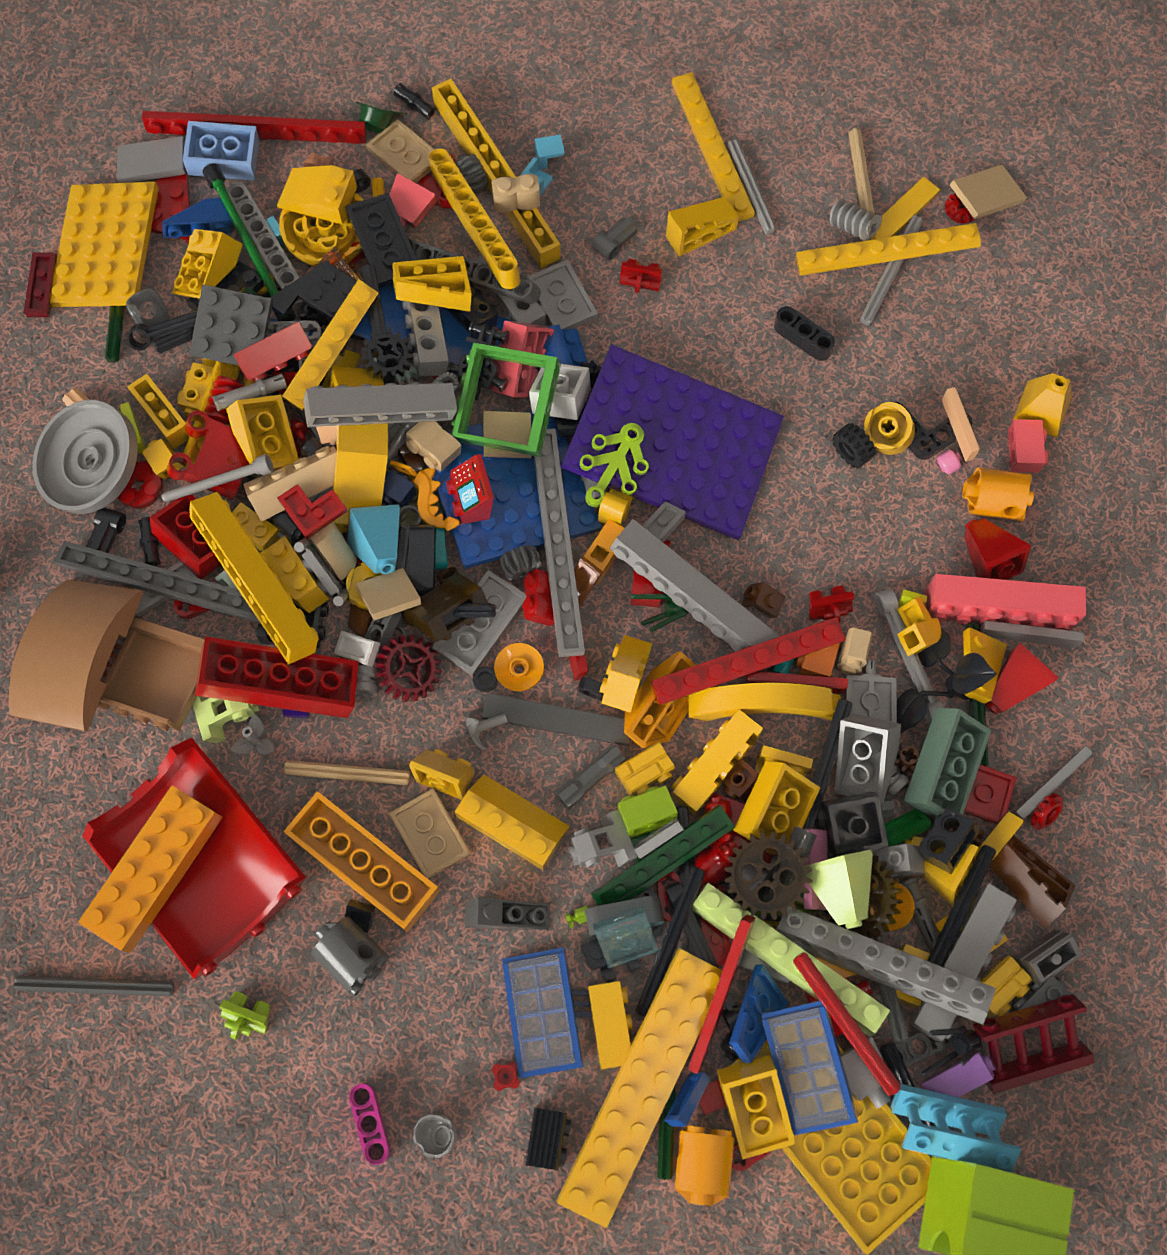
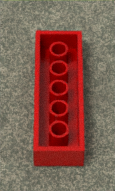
(264, 678)

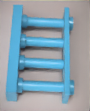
(957, 1113)

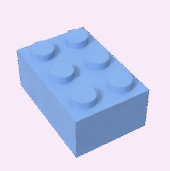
(228, 145)

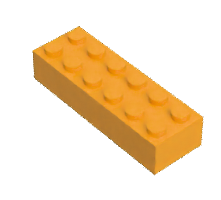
(362, 861)
(150, 870)

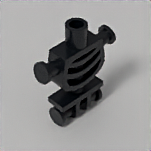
(493, 379)

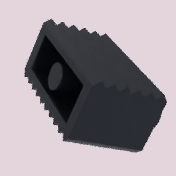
(546, 1139)

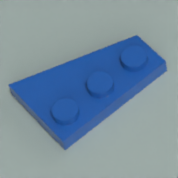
(760, 998)

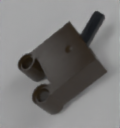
(449, 606)

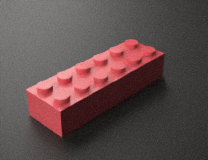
(1005, 601)

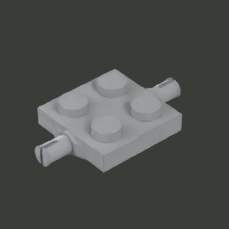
(872, 694)

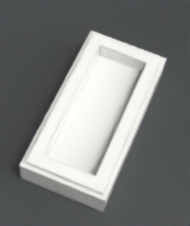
(356, 648)

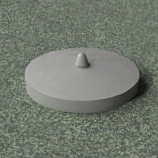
(85, 457)

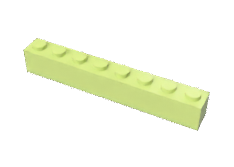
(779, 954)

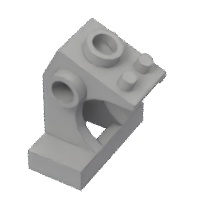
(586, 851)

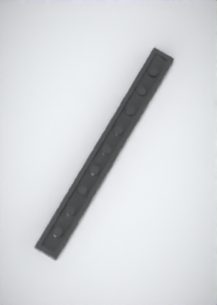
(154, 580)

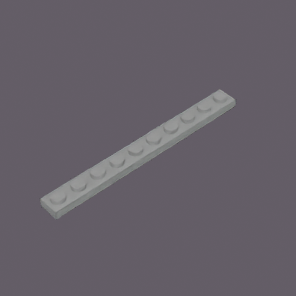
(558, 549)

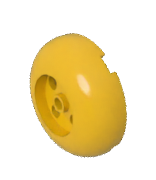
(300, 235)

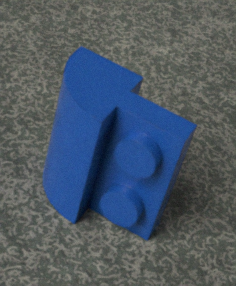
(565, 346)

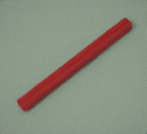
(847, 1024)

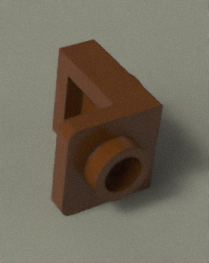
(764, 599)

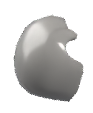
(435, 1135)

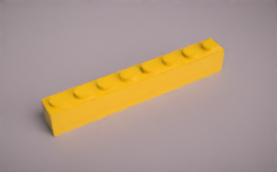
(253, 577)

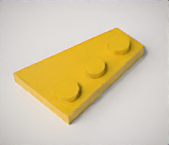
(993, 653)

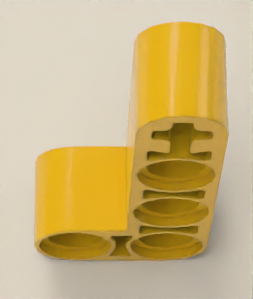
(615, 507)

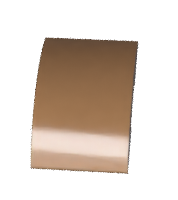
(67, 651)

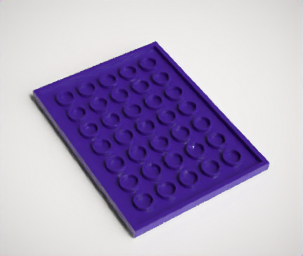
(698, 440)

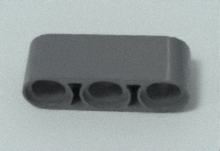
(603, 912)

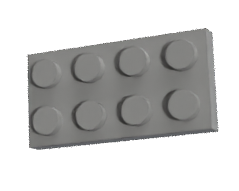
(473, 643)

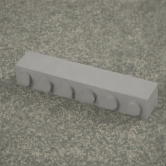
(379, 404)
(969, 952)

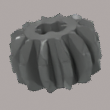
(472, 172)
(519, 562)

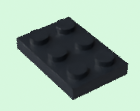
(239, 277)

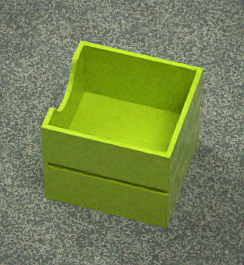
(993, 1212)

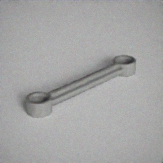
(887, 606)

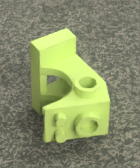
(211, 723)

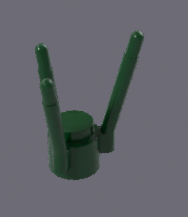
(671, 610)

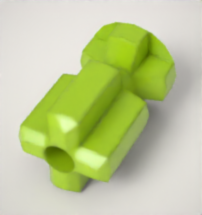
(579, 916)

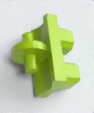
(242, 1019)

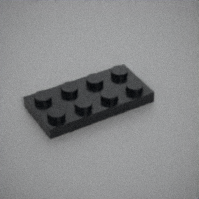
(380, 235)

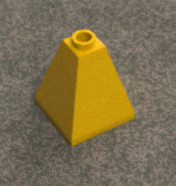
(1045, 400)
(944, 883)

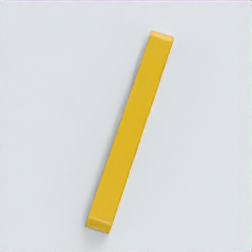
(475, 219)

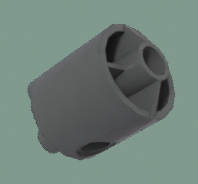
(348, 954)

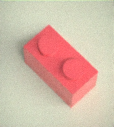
(1027, 445)

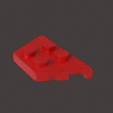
(171, 199)

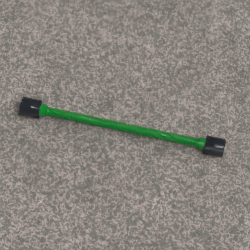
(216, 180)

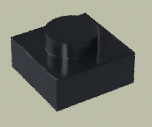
(361, 914)

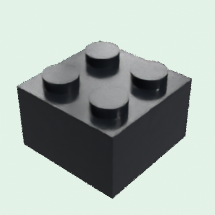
(854, 824)

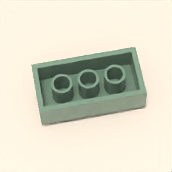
(947, 763)

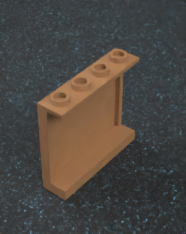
(154, 675)

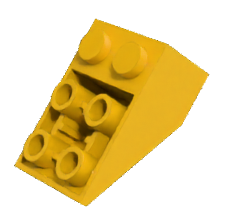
(206, 262)

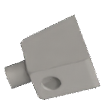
(861, 1080)

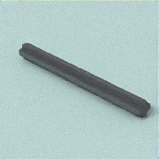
(94, 985)

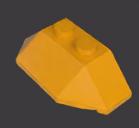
(649, 721)

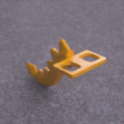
(426, 498)

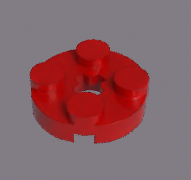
(149, 490)

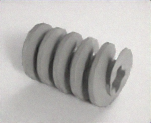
(854, 220)

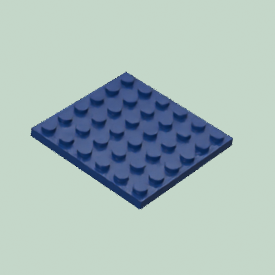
(515, 507)

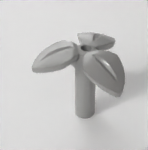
(475, 727)
(252, 733)

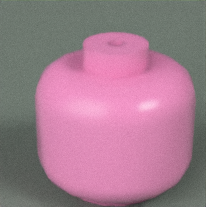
(949, 461)

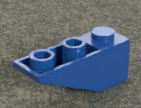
(205, 215)

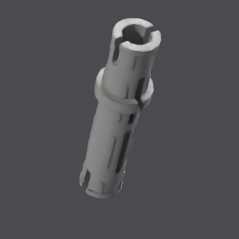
(255, 390)

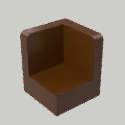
(360, 620)

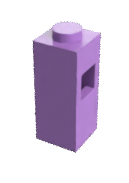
(959, 1079)

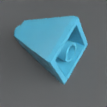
(374, 536)

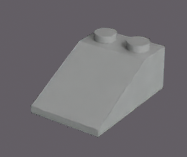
(866, 755)

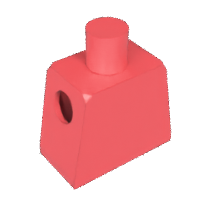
(411, 200)

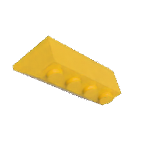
(512, 821)

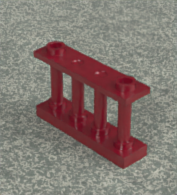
(1040, 1065)

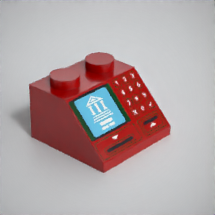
(470, 491)

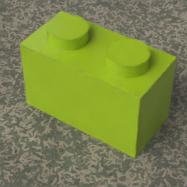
(647, 811)

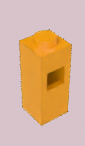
(599, 551)

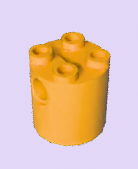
(998, 493)
(704, 1165)

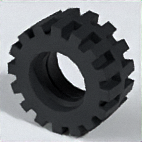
(854, 445)

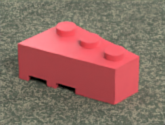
(525, 338)

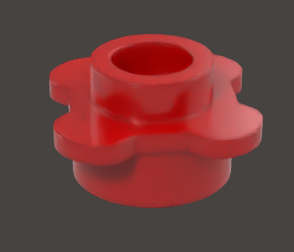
(512, 1080)

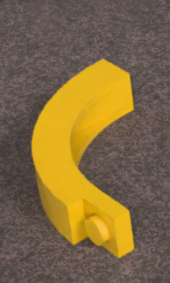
(763, 698)

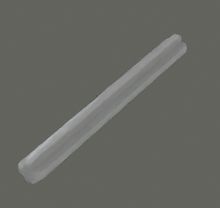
(887, 278)

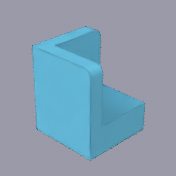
(548, 148)
(543, 178)

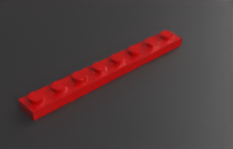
(747, 661)

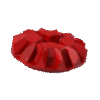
(951, 208)
(1047, 811)

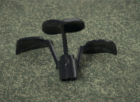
(971, 674)

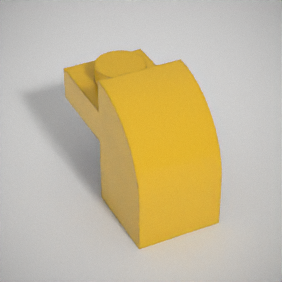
(920, 628)

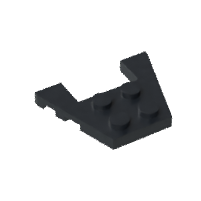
(320, 288)

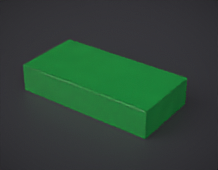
(906, 827)

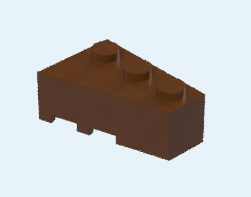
(1033, 881)

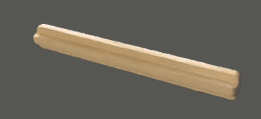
(860, 170)
(347, 772)

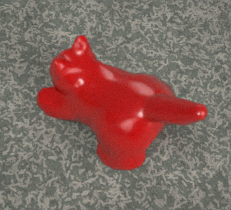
(716, 860)

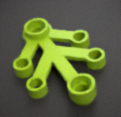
(616, 461)

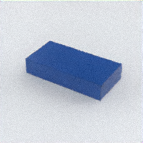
(687, 1099)

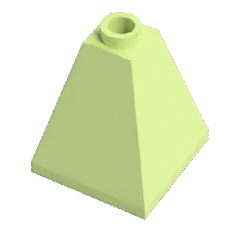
(844, 886)

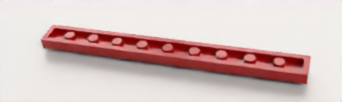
(267, 127)

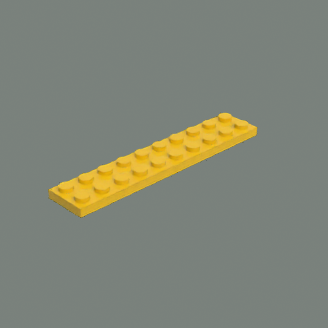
(640, 1089)

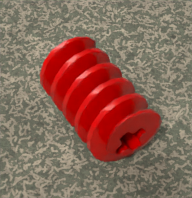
(221, 385)

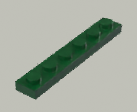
(665, 858)

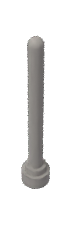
(262, 465)

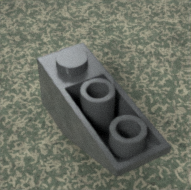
(506, 914)

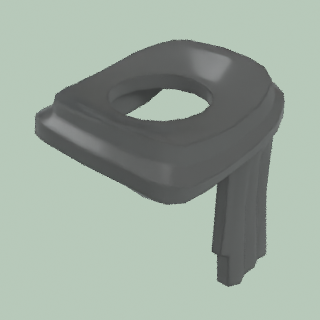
(147, 294)

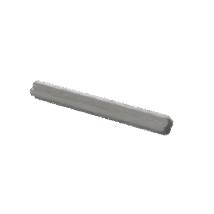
(751, 187)

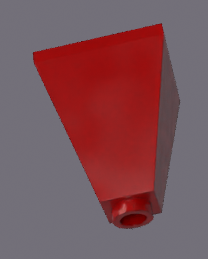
(995, 551)
(1019, 679)

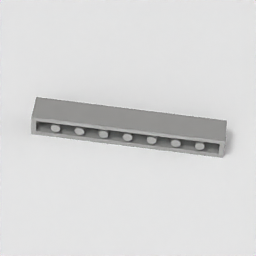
(690, 588)

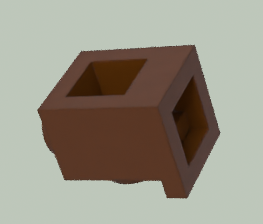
(743, 789)

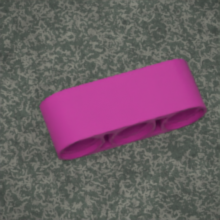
(360, 1113)

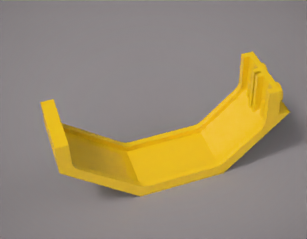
(360, 452)

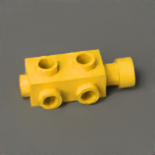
(195, 383)

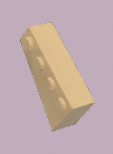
(310, 473)

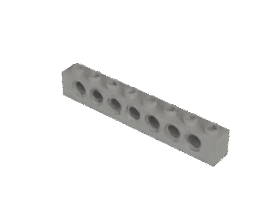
(888, 965)

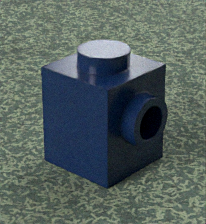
(398, 489)

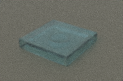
(625, 937)

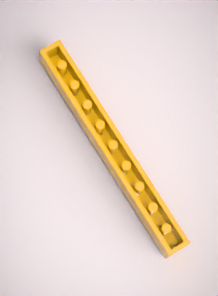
(476, 141)

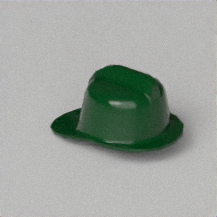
(376, 119)

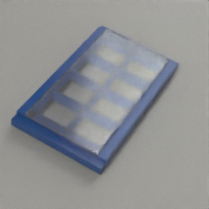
(542, 1013)
(809, 1068)

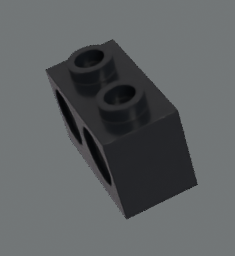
(955, 842)

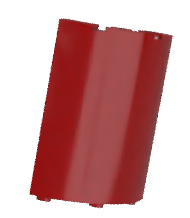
(234, 880)

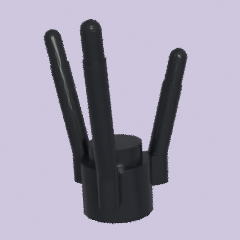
(965, 1043)

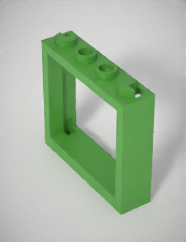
(544, 404)

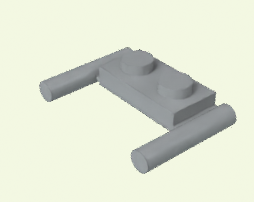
(315, 564)

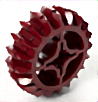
(401, 659)

